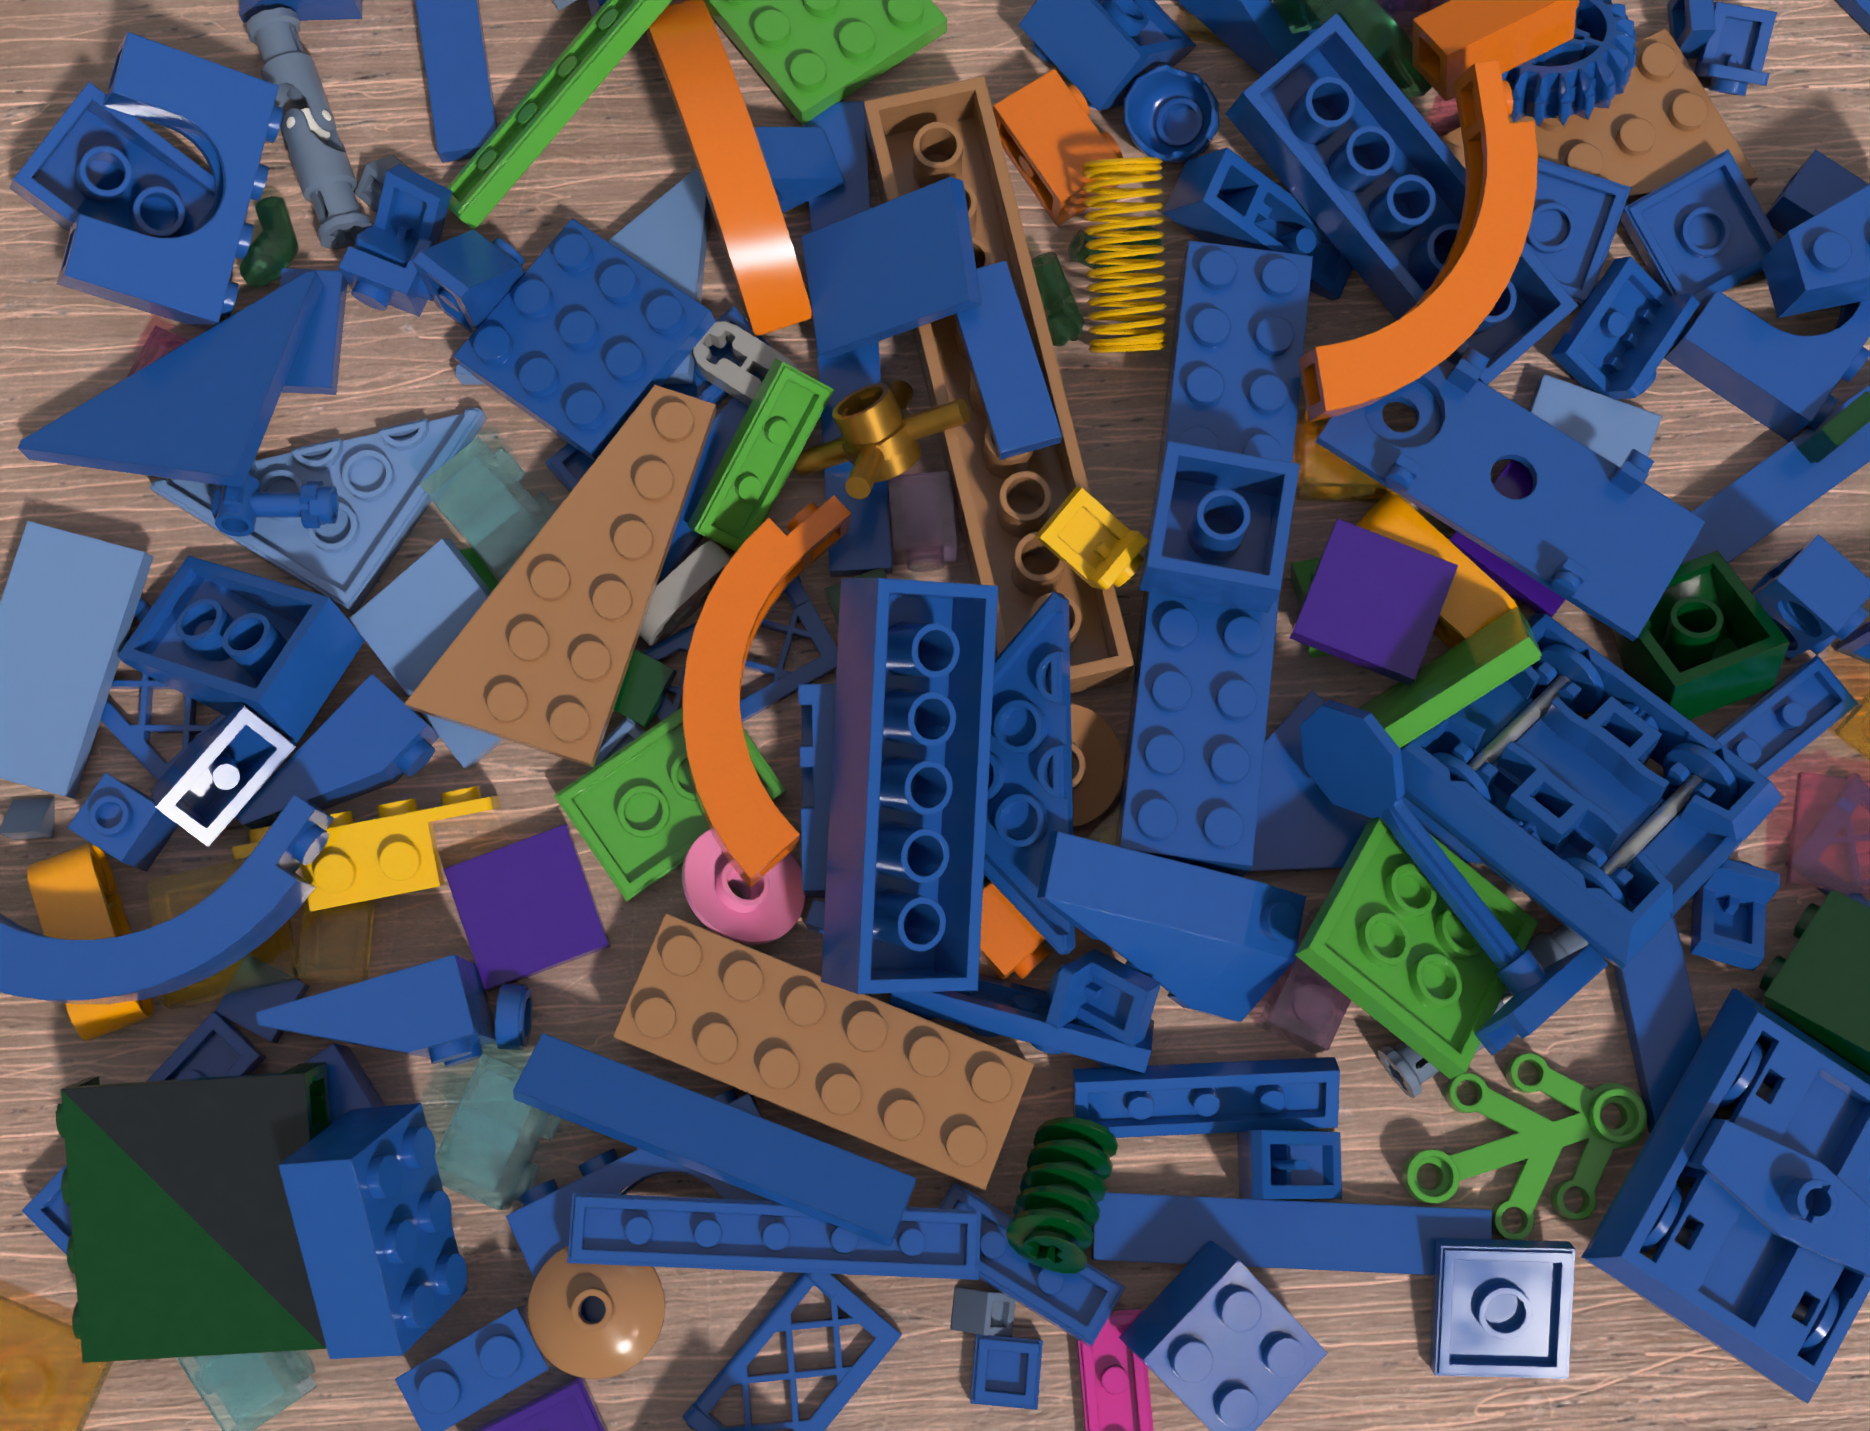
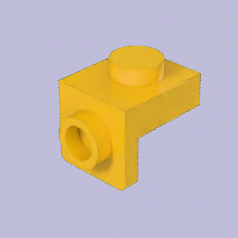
(1092, 541)

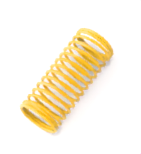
(1113, 173)

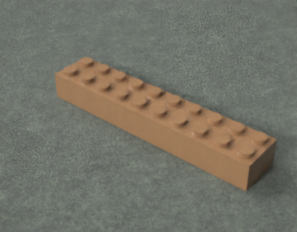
(998, 502)

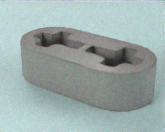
(747, 349)
(683, 592)

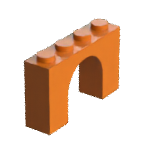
(1486, 30)

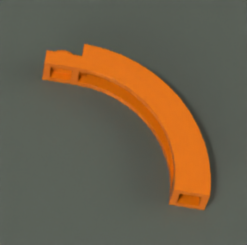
(730, 166)
(1486, 249)
(723, 776)

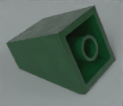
(1827, 978)

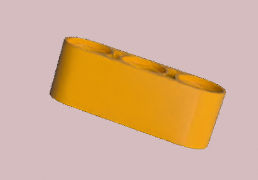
(1473, 596)
(81, 901)

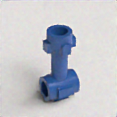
(238, 508)

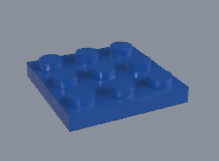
(584, 338)

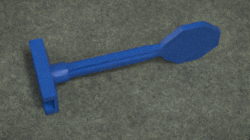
(1363, 773)

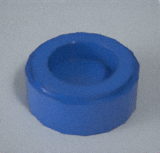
(513, 1017)

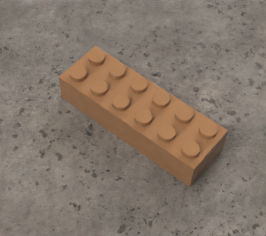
(824, 1051)

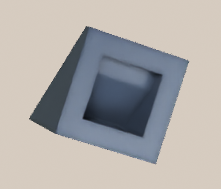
(372, 180)
(29, 819)
(982, 1312)

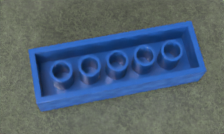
(1383, 185)
(909, 785)

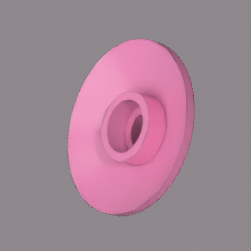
(766, 908)

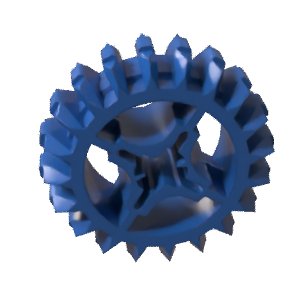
(1578, 72)

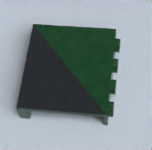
(186, 1214)

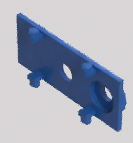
(1582, 530)

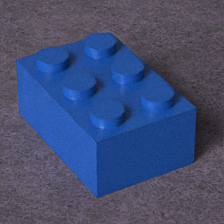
(374, 1230)

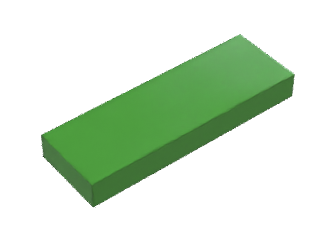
(760, 455)

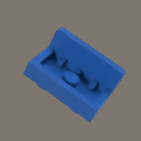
(1623, 332)

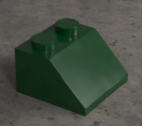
(1705, 641)

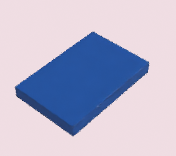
(891, 268)

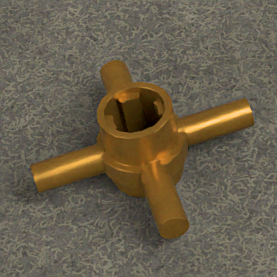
(879, 435)

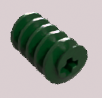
(1062, 1193)

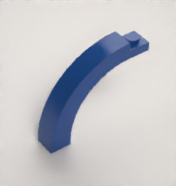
(183, 949)

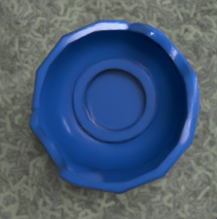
(1171, 114)

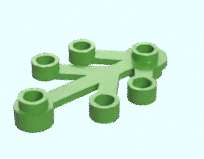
(1535, 1141)

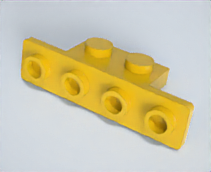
(380, 854)

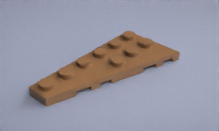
(1647, 133)
(565, 619)

